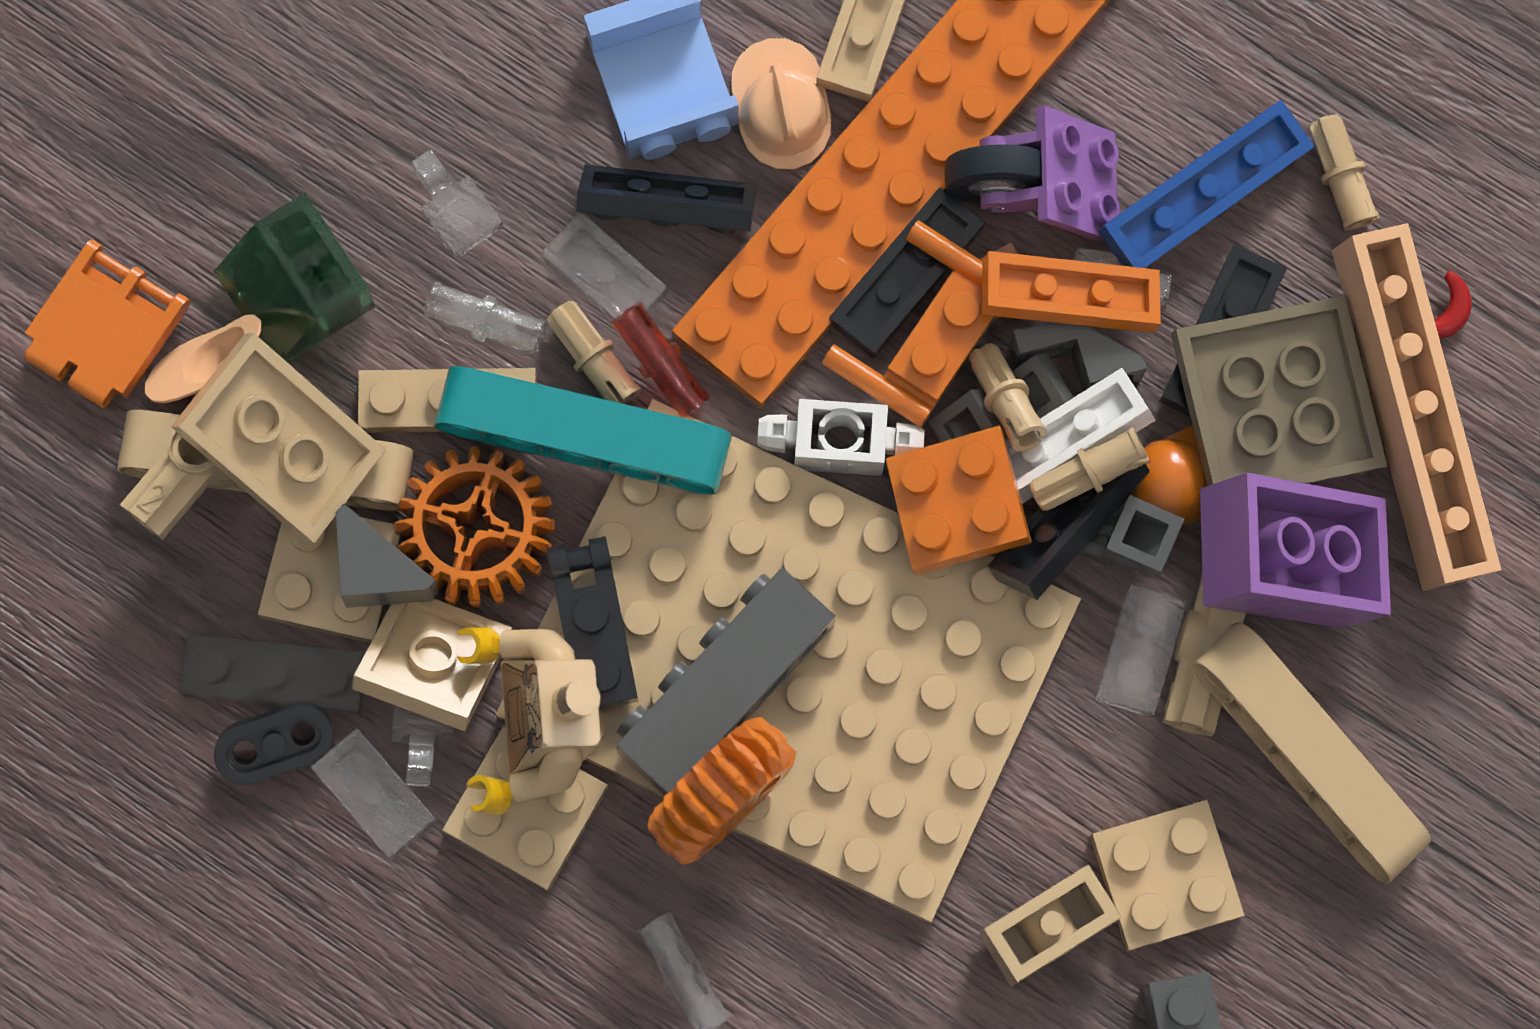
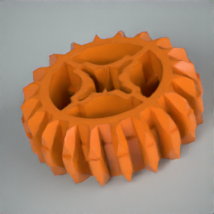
(448, 516)
(721, 790)

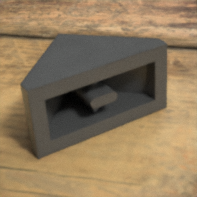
(374, 569)

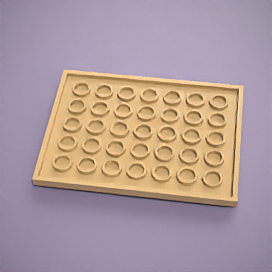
(892, 711)

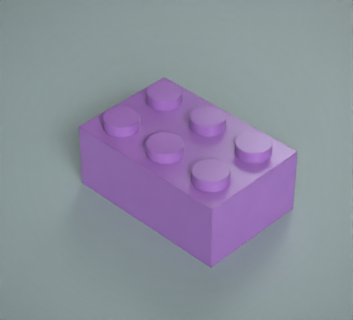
(1294, 551)

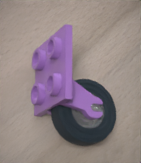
(1058, 169)

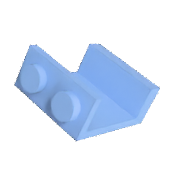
(660, 75)

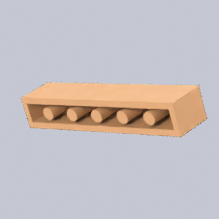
(1415, 408)

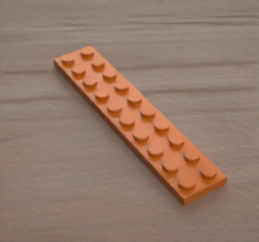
(871, 183)

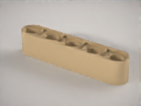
(148, 435)
(1312, 752)

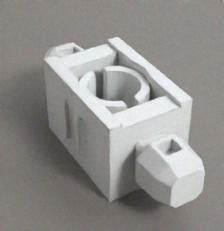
(777, 433)

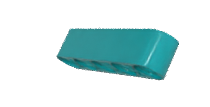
(583, 430)

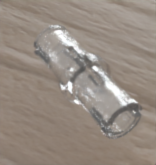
(485, 318)
(683, 973)

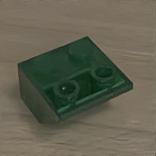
(294, 279)

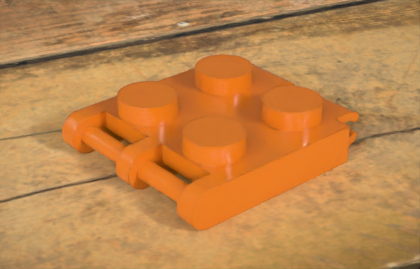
(102, 327)

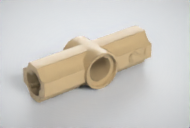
(169, 488)
(1189, 703)

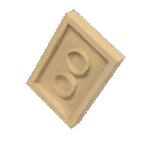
(278, 438)

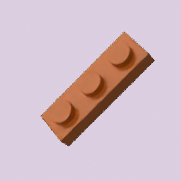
(1070, 292)

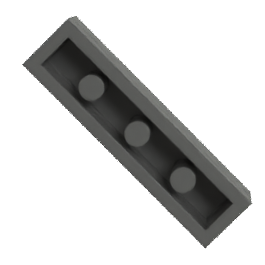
(727, 680)

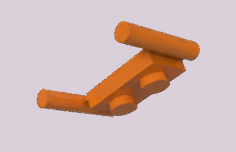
(937, 342)

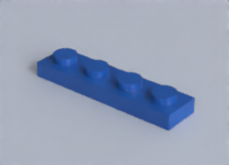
(1206, 187)

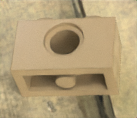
(1049, 925)

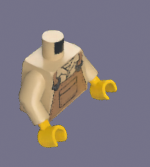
(547, 712)

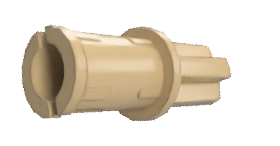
(1343, 172)
(592, 354)
(1007, 398)
(1089, 470)

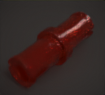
(660, 359)

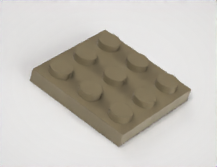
(1280, 395)

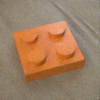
(958, 500)

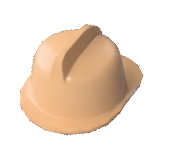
(780, 106)
(194, 362)

